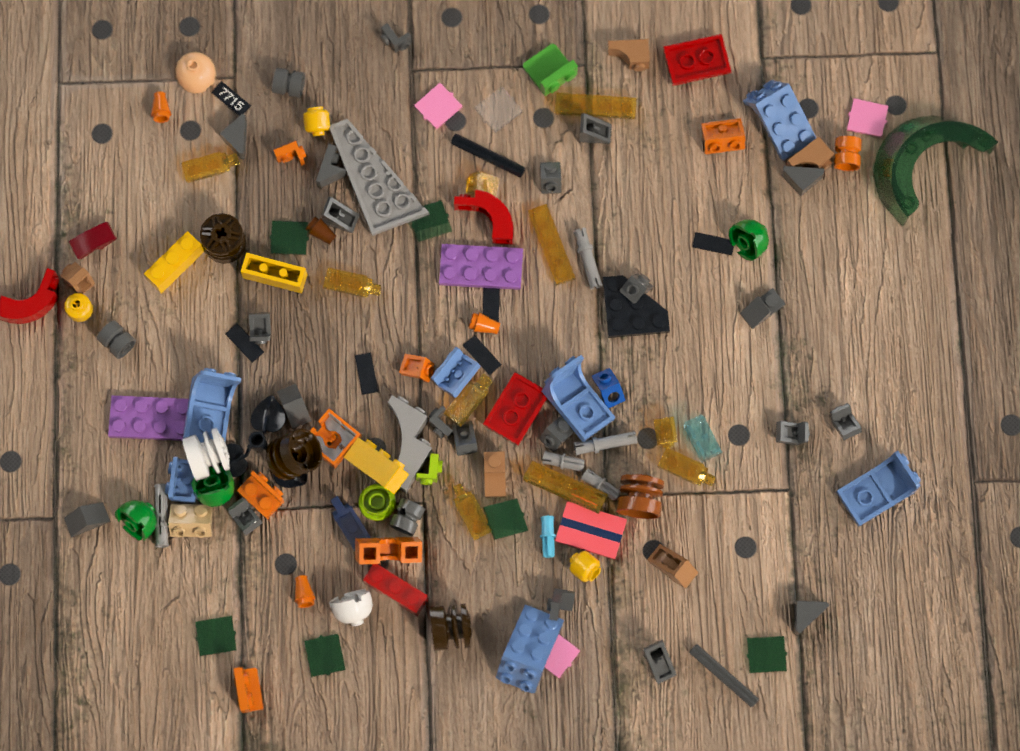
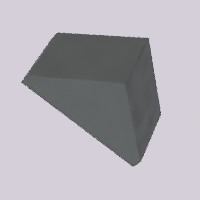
(594, 130)
(235, 136)
(802, 178)
(339, 215)
(294, 406)
(86, 518)
(806, 613)

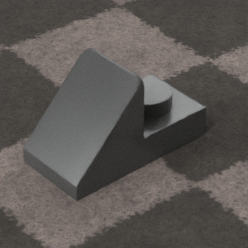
(328, 172)
(762, 308)
(464, 438)
(659, 661)

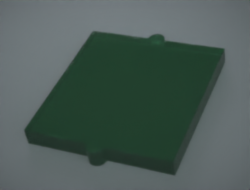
(433, 224)
(289, 238)
(505, 519)
(216, 636)
(766, 654)
(324, 655)

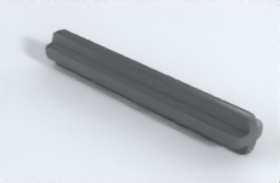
(724, 676)

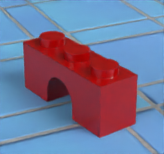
(396, 589)

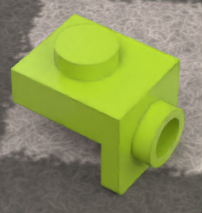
(434, 468)

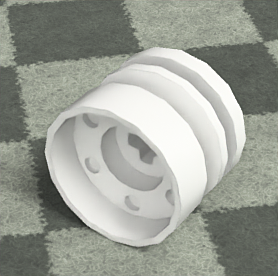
(206, 454)

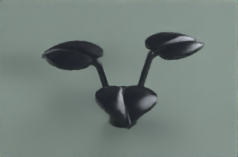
(266, 417)

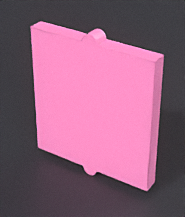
(438, 106)
(867, 118)
(561, 656)

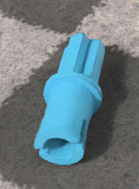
(548, 536)

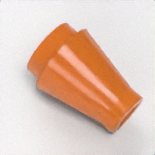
(160, 109)
(483, 324)
(303, 592)

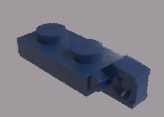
(348, 521)

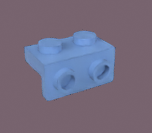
(455, 372)
(180, 483)

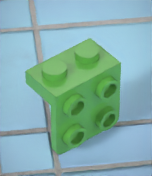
(550, 69)

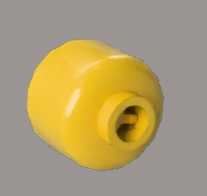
(316, 121)
(78, 307)
(584, 566)

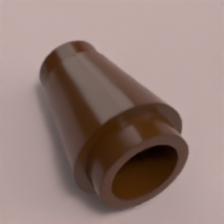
(320, 230)

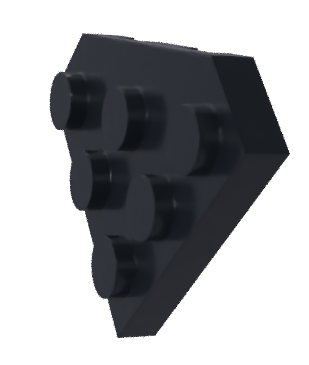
(631, 318)

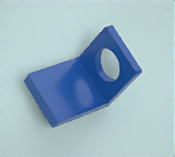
(607, 384)

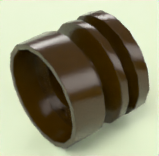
(227, 248)
(294, 454)
(450, 627)

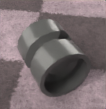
(288, 82)
(113, 337)
(407, 516)

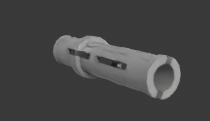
(585, 250)
(604, 443)
(161, 513)

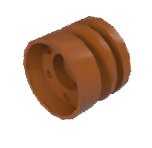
(640, 492)

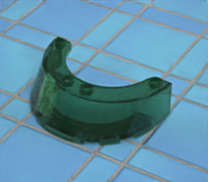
(903, 147)

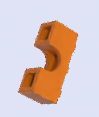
(393, 548)

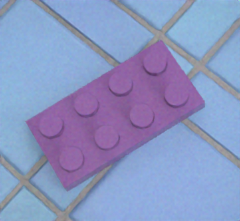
(481, 266)
(147, 417)

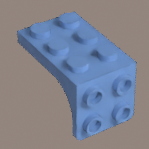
(781, 117)
(576, 399)
(210, 403)
(879, 489)
(528, 649)

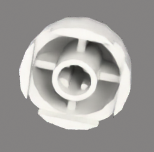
(352, 607)

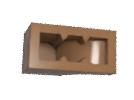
(633, 52)
(814, 155)
(77, 278)
(494, 474)
(673, 565)

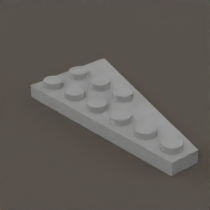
(378, 189)

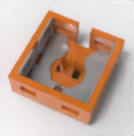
(331, 427)

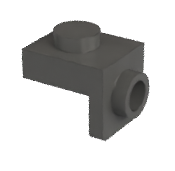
(390, 38)
(550, 177)
(636, 286)
(260, 327)
(845, 422)
(440, 428)
(792, 433)
(556, 434)
(244, 516)
(561, 600)

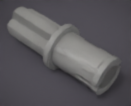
(563, 461)
(600, 483)

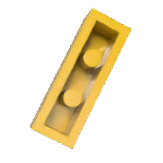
(174, 262)
(274, 273)
(377, 464)

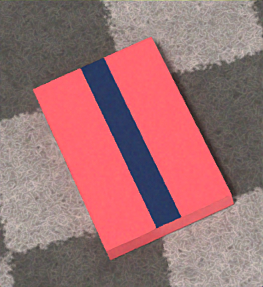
(590, 531)

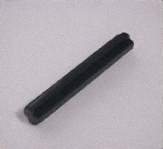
(488, 155)

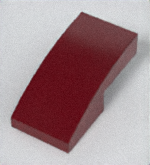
(92, 239)

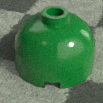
(750, 238)
(215, 489)
(138, 518)

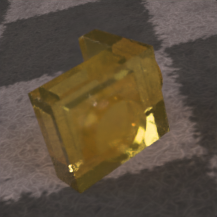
(483, 182)
(665, 431)

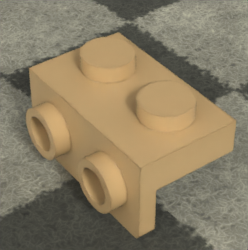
(190, 520)

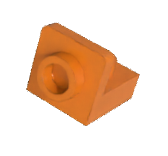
(287, 153)
(417, 367)

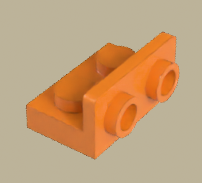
(723, 136)
(261, 495)
(248, 689)

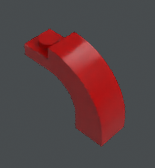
(493, 209)
(34, 307)

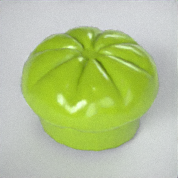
(376, 502)

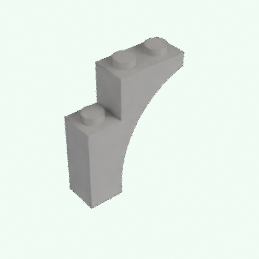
(413, 452)

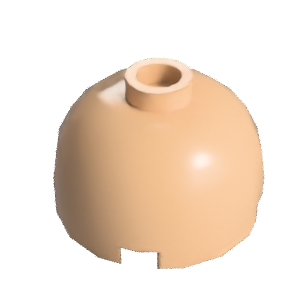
(195, 72)

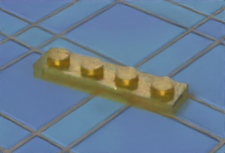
(596, 105)
(551, 244)
(565, 487)

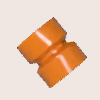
(847, 153)

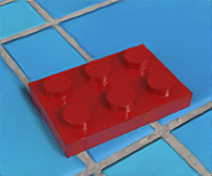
(697, 59)
(516, 409)

